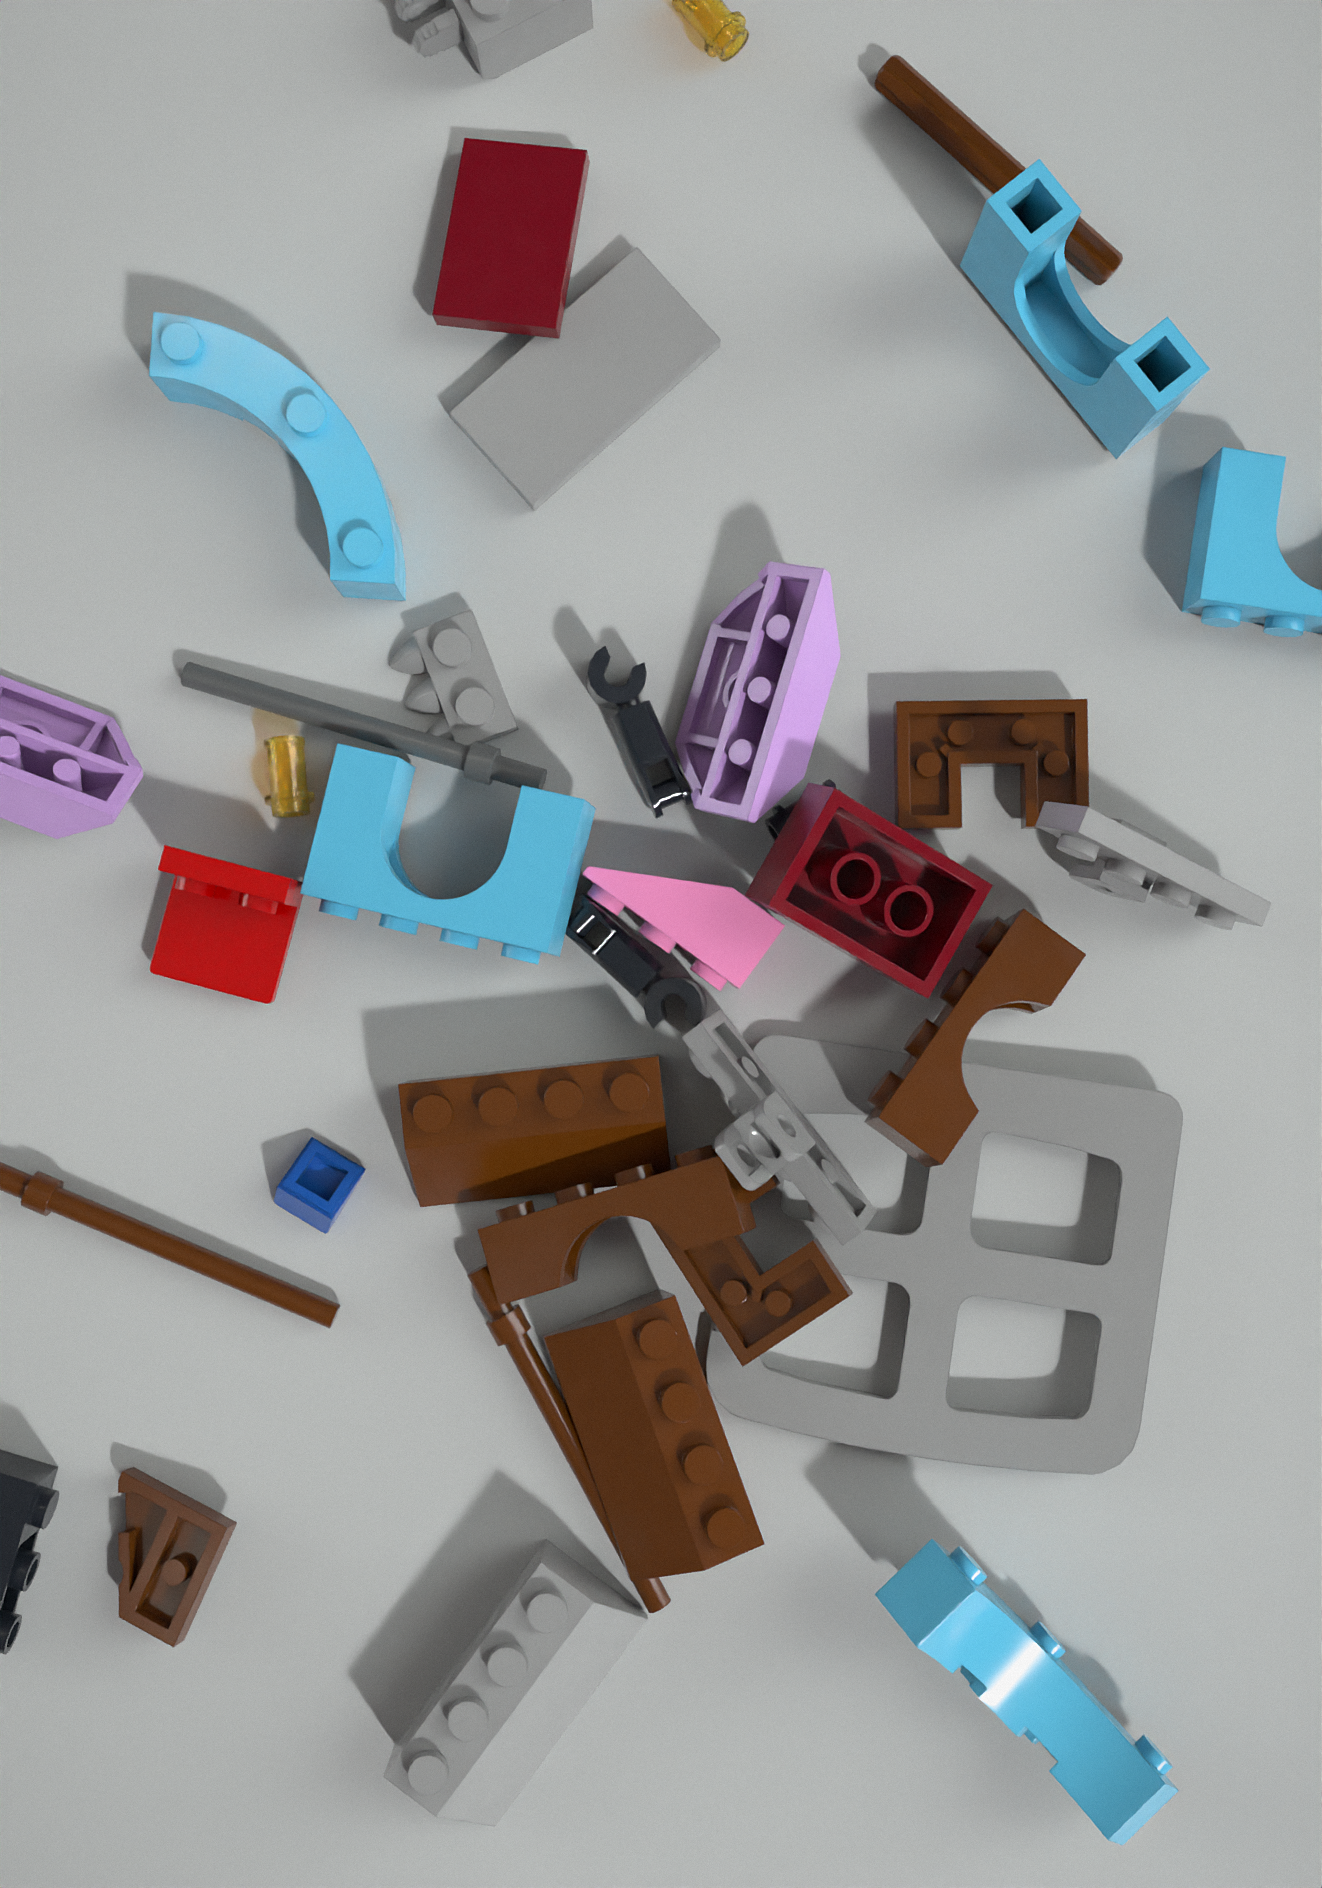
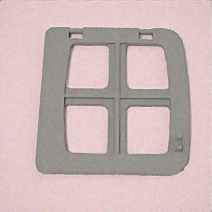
(945, 1266)

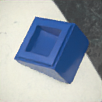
(318, 1185)

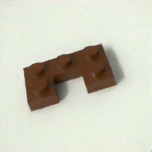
(942, 736)
(755, 1306)

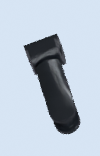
(638, 732)
(633, 965)

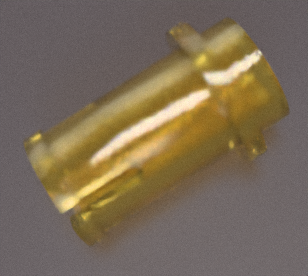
(717, 26)
(287, 777)

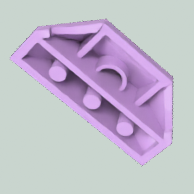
(760, 692)
(60, 763)

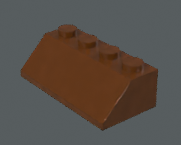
(533, 1129)
(653, 1438)

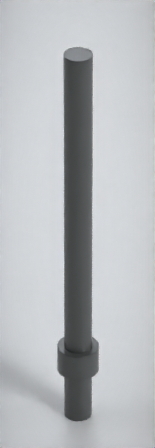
(478, 761)

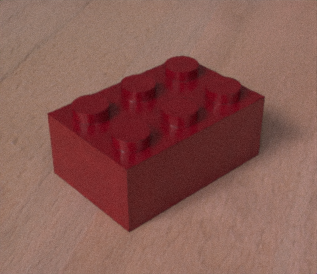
(868, 888)

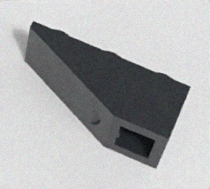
(25, 1508)

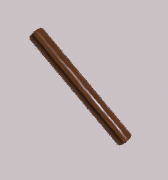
(983, 156)

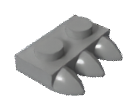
(459, 681)

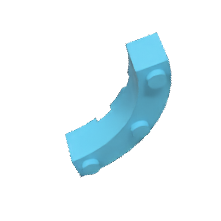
(247, 380)
(1022, 1679)

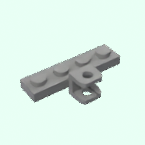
(1134, 860)
(773, 1132)

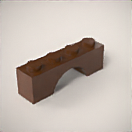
(927, 1101)
(543, 1248)

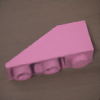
(705, 920)

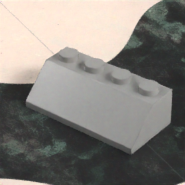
(513, 1690)

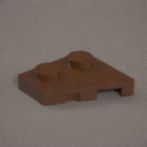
(166, 1555)

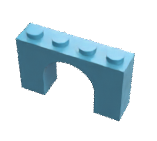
(1023, 274)
(1236, 552)
(360, 865)

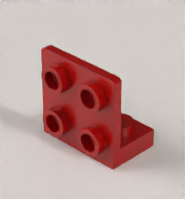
(225, 925)

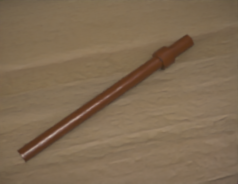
(46, 1195)
(509, 1328)

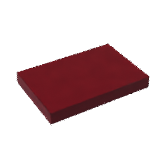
(511, 237)

